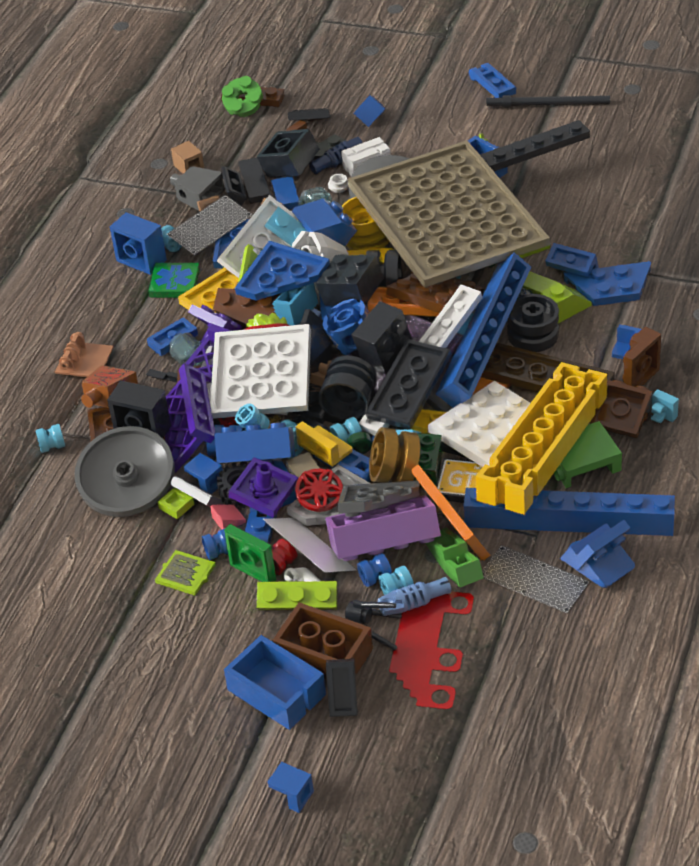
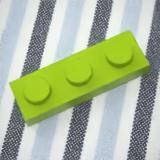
(288, 594)

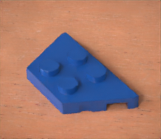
(611, 283)

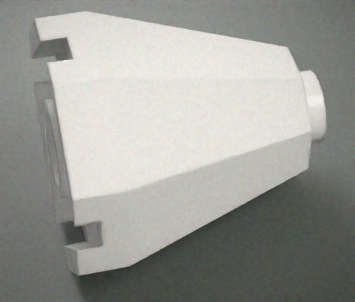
(319, 245)

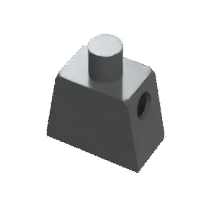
(197, 185)

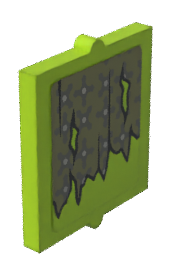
(185, 572)

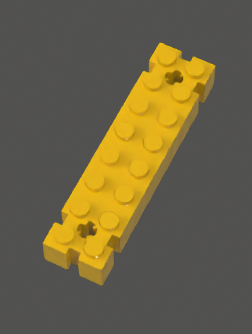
(541, 438)

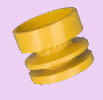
(368, 232)

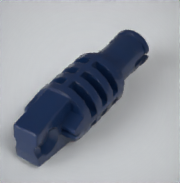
(333, 156)

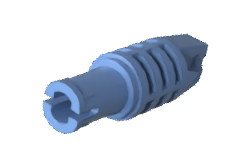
(414, 596)

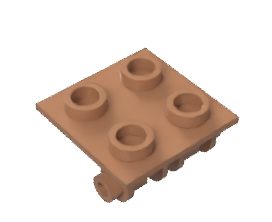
(82, 357)

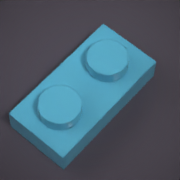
(284, 226)

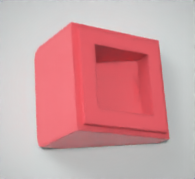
(226, 515)

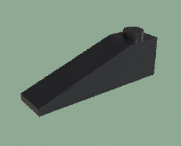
(321, 346)

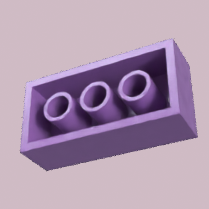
(383, 528)

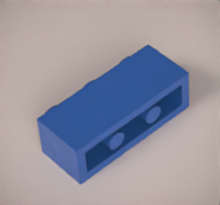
(254, 442)

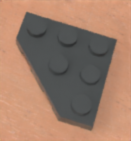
(373, 496)

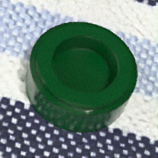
(360, 442)

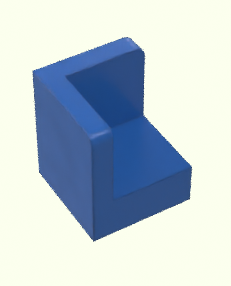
(369, 110)
(624, 335)
(205, 471)
(293, 783)

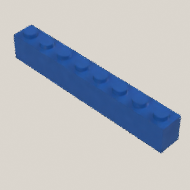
(483, 331)
(577, 512)

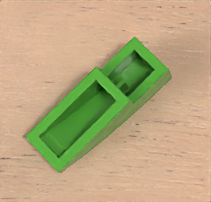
(455, 559)

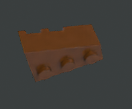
(241, 308)

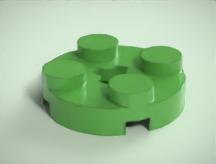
(241, 86)

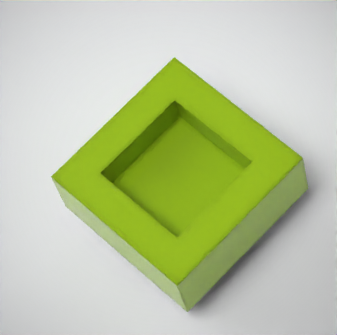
(175, 503)

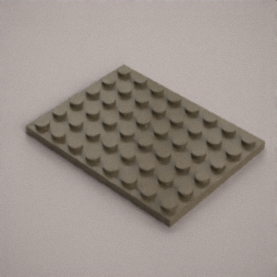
(447, 213)

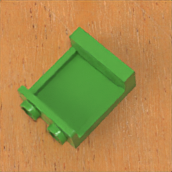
(590, 452)

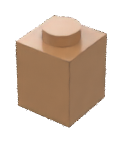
(187, 156)

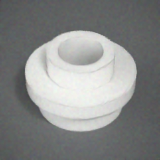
(338, 183)

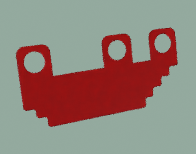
(418, 649)

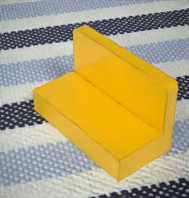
(322, 443)

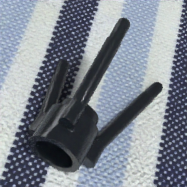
(362, 612)

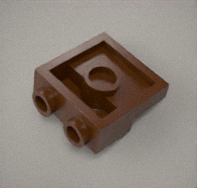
(643, 358)
(624, 408)

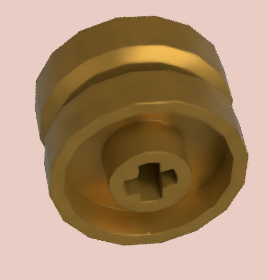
(393, 456)

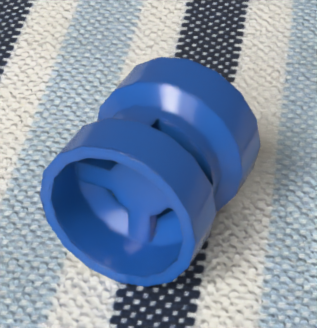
(214, 544)
(370, 570)

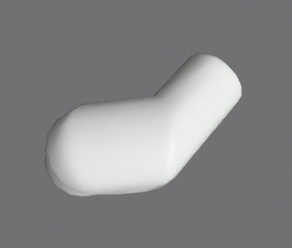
(299, 574)

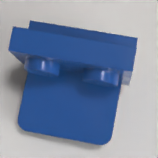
(601, 555)

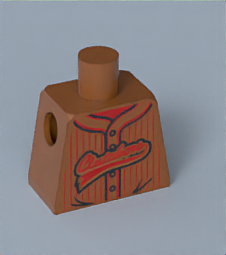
(102, 382)

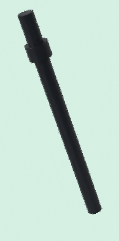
(508, 101)

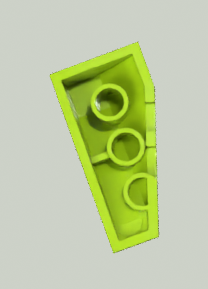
(568, 300)

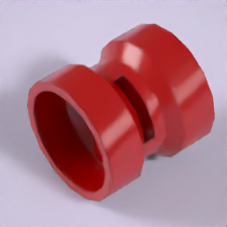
(283, 554)

